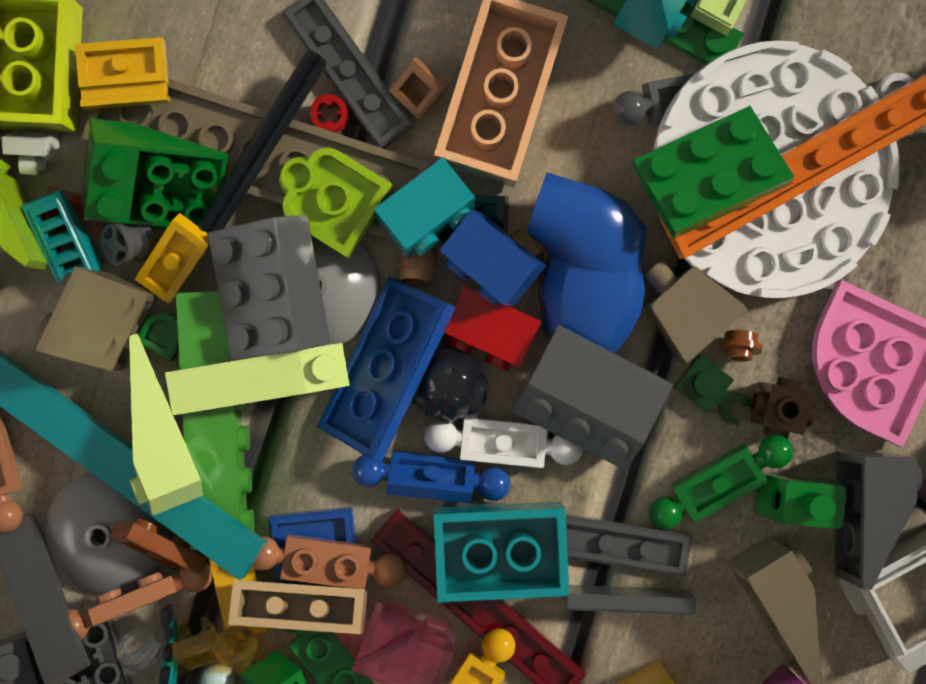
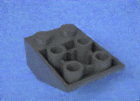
(100, 644)

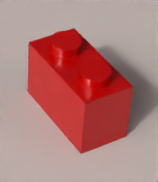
(493, 329)

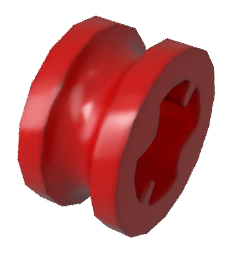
(330, 102)

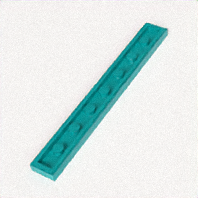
(111, 460)

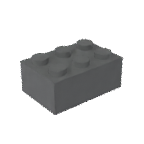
(269, 287)

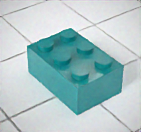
(501, 551)

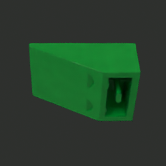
(147, 175)

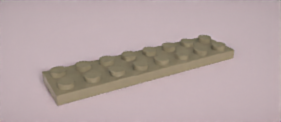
(231, 124)

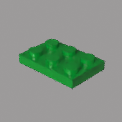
(712, 172)

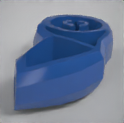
(592, 263)

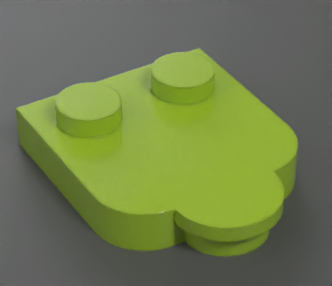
(334, 195)

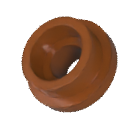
(740, 345)

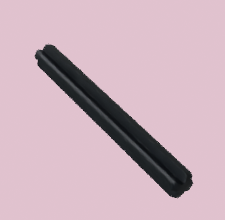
(263, 142)

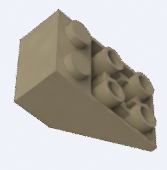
(94, 319)

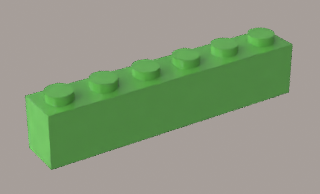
(213, 435)

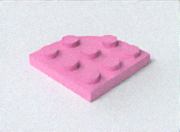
(871, 362)

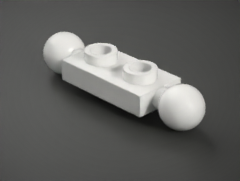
(501, 442)

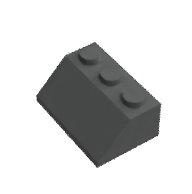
(592, 397)

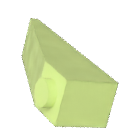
(257, 379)
(160, 455)

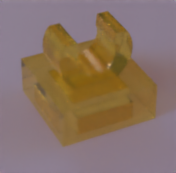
(197, 649)

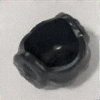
(451, 386)

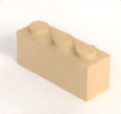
(298, 607)

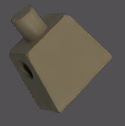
(689, 309)

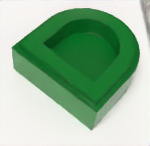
(160, 334)

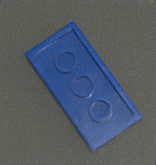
(386, 368)

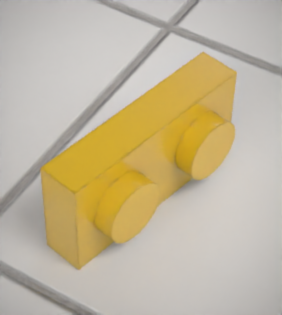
(174, 258)

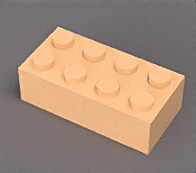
(500, 89)

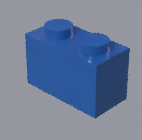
(491, 259)

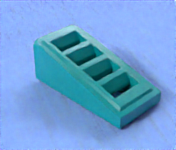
(49, 244)

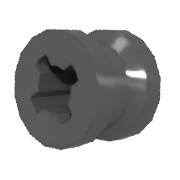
(127, 242)

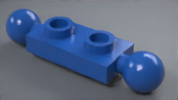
(431, 477)

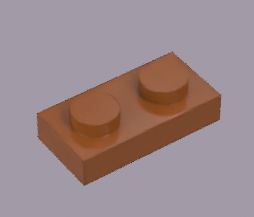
(143, 538)

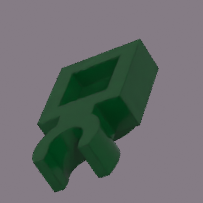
(708, 386)

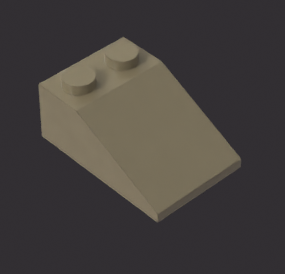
(784, 600)

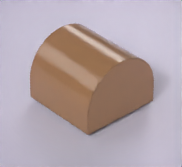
(418, 88)

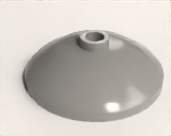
(347, 289)
(69, 537)

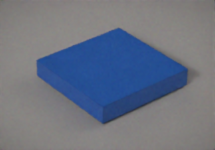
(325, 524)

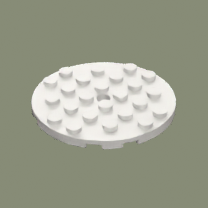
(826, 227)

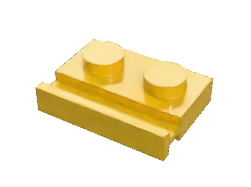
(122, 73)

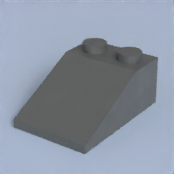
(877, 506)

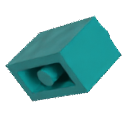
(425, 209)

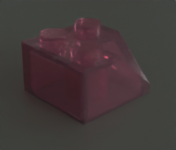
(403, 648)

